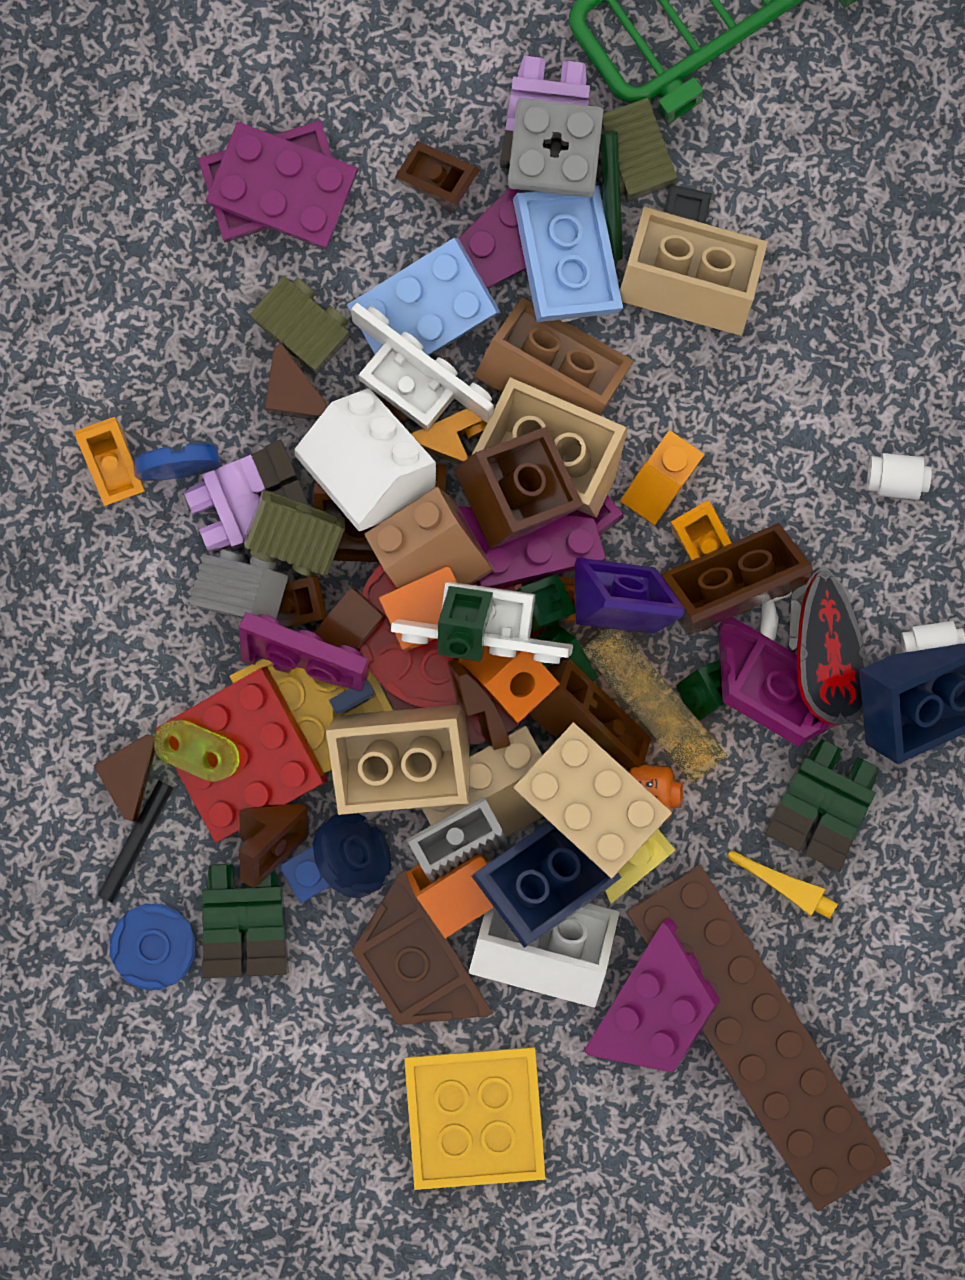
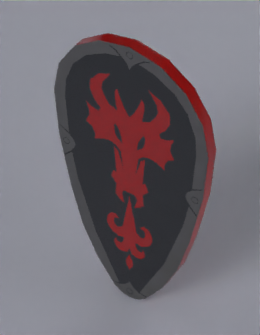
(830, 653)

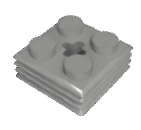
(575, 168)

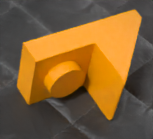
(444, 439)
(109, 460)
(661, 477)
(700, 531)

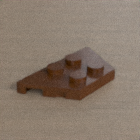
(414, 963)

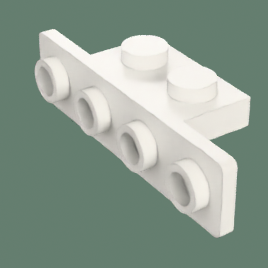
(412, 378)
(506, 629)

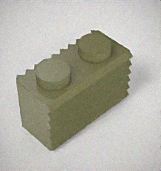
(642, 151)
(301, 324)
(294, 534)

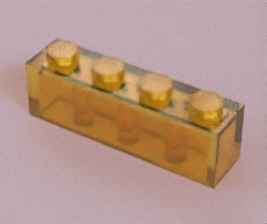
(654, 704)

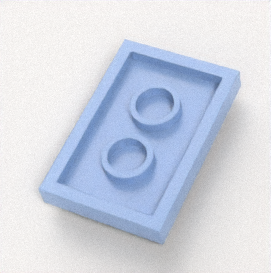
(567, 255)
(433, 299)

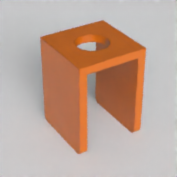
(418, 602)
(514, 682)
(454, 897)

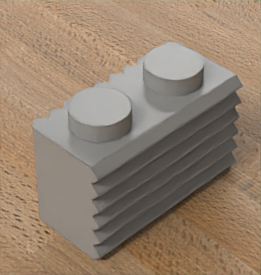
(234, 587)
(457, 839)

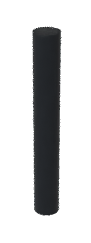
(135, 841)

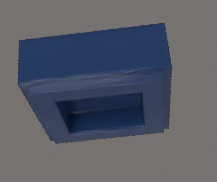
(351, 699)

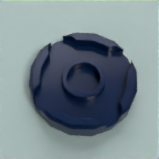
(351, 855)

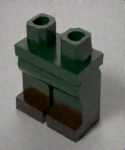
(822, 791)
(240, 910)

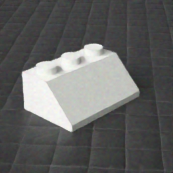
(366, 459)
(561, 963)

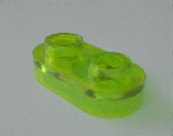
(193, 750)

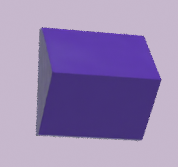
(623, 597)

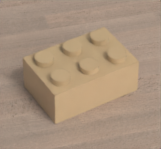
(592, 800)

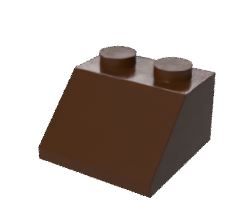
(518, 487)

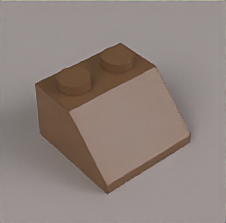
(426, 539)

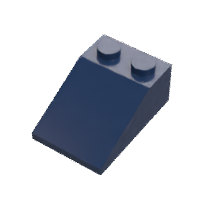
(914, 701)
(541, 883)

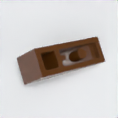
(594, 712)

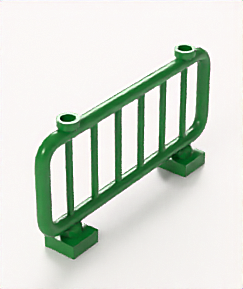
(676, 95)

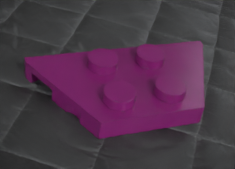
(763, 683)
(657, 1008)

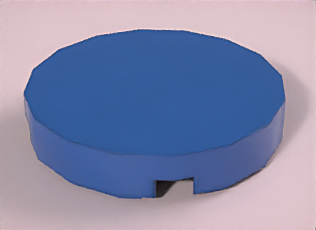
(169, 464)
(164, 937)

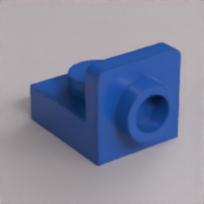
(304, 875)

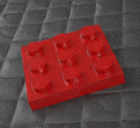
(272, 751)

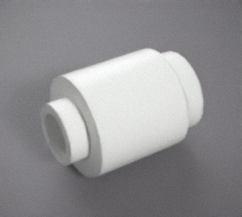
(898, 476)
(931, 636)

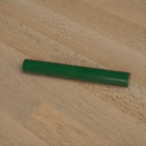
(611, 190)

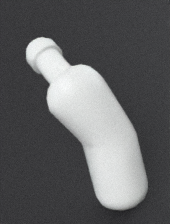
(770, 618)

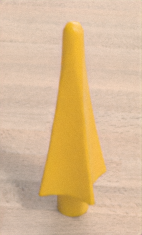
(803, 894)

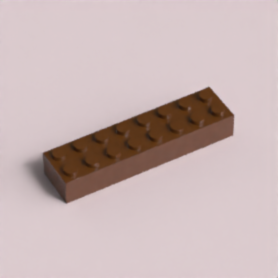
(766, 1045)

